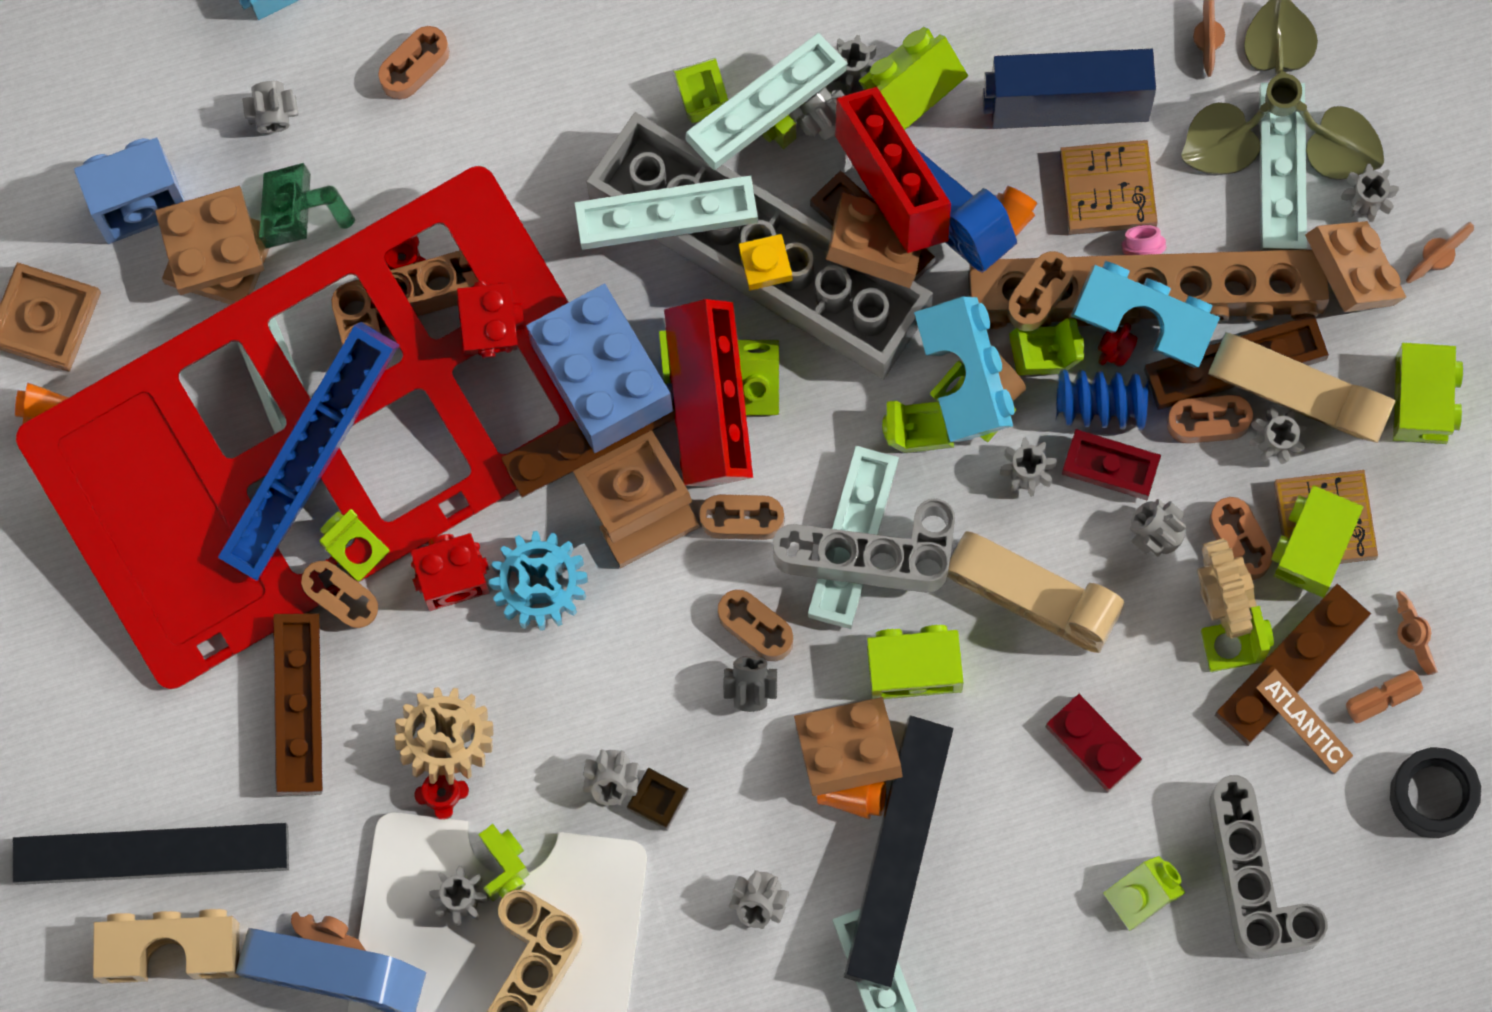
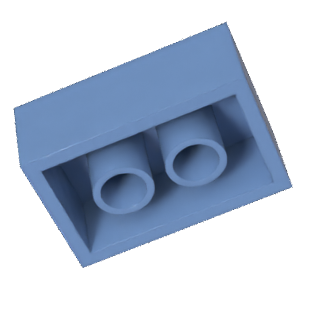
(600, 368)

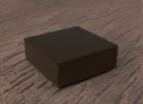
(657, 799)

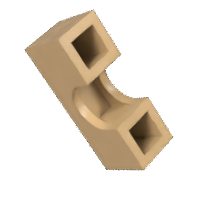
(126, 945)

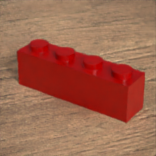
(892, 170)
(708, 393)

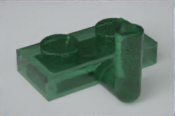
(287, 204)

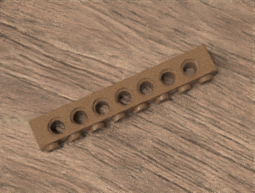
(1207, 270)

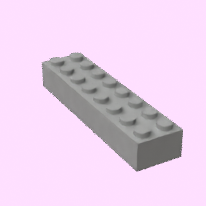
(836, 304)

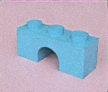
(1183, 325)
(981, 402)

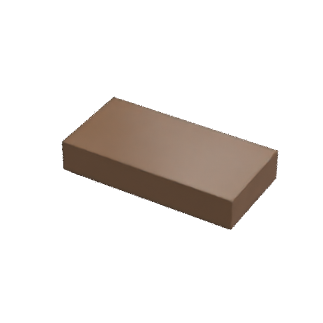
(652, 536)

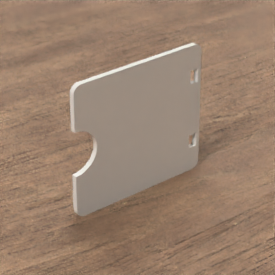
(467, 964)

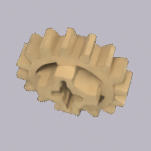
(1226, 588)
(435, 751)

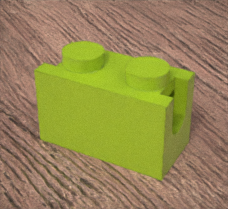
(916, 75)
(1426, 393)
(1317, 541)
(915, 663)

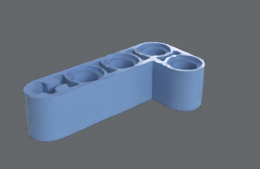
(331, 970)

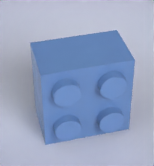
(128, 188)

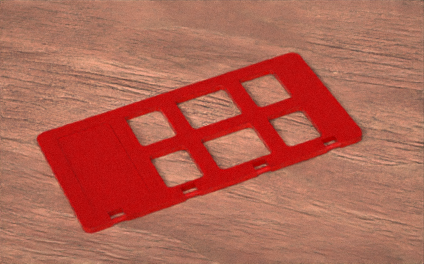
(160, 499)

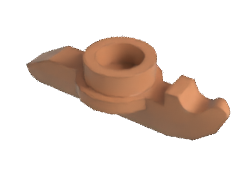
(1209, 36)
(1440, 253)
(1415, 633)
(328, 931)

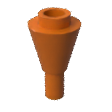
(35, 401)

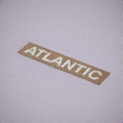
(1304, 721)

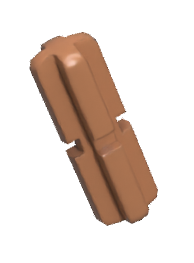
(1377, 700)

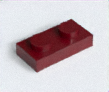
(1111, 464)
(1093, 742)

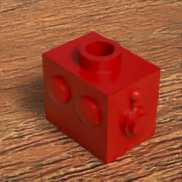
(488, 319)
(449, 570)

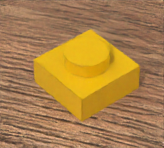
(765, 262)

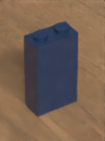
(1070, 88)

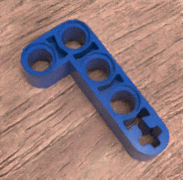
(978, 223)

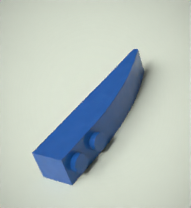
(309, 449)

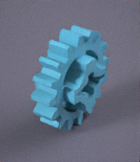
(527, 595)

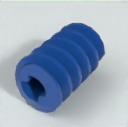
(1101, 399)

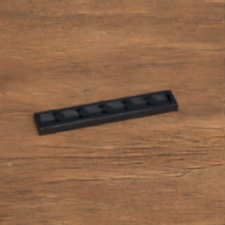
(150, 853)
(898, 854)

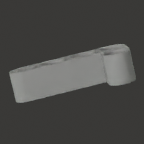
(865, 546)
(1255, 867)

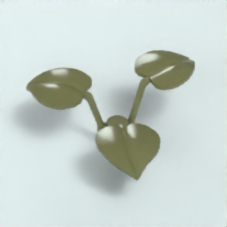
(1223, 141)

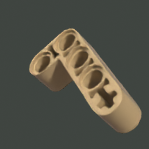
(1301, 388)
(1035, 593)
(537, 952)

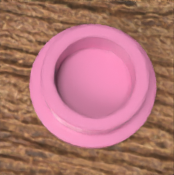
(1143, 241)

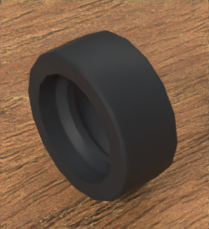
(1462, 771)

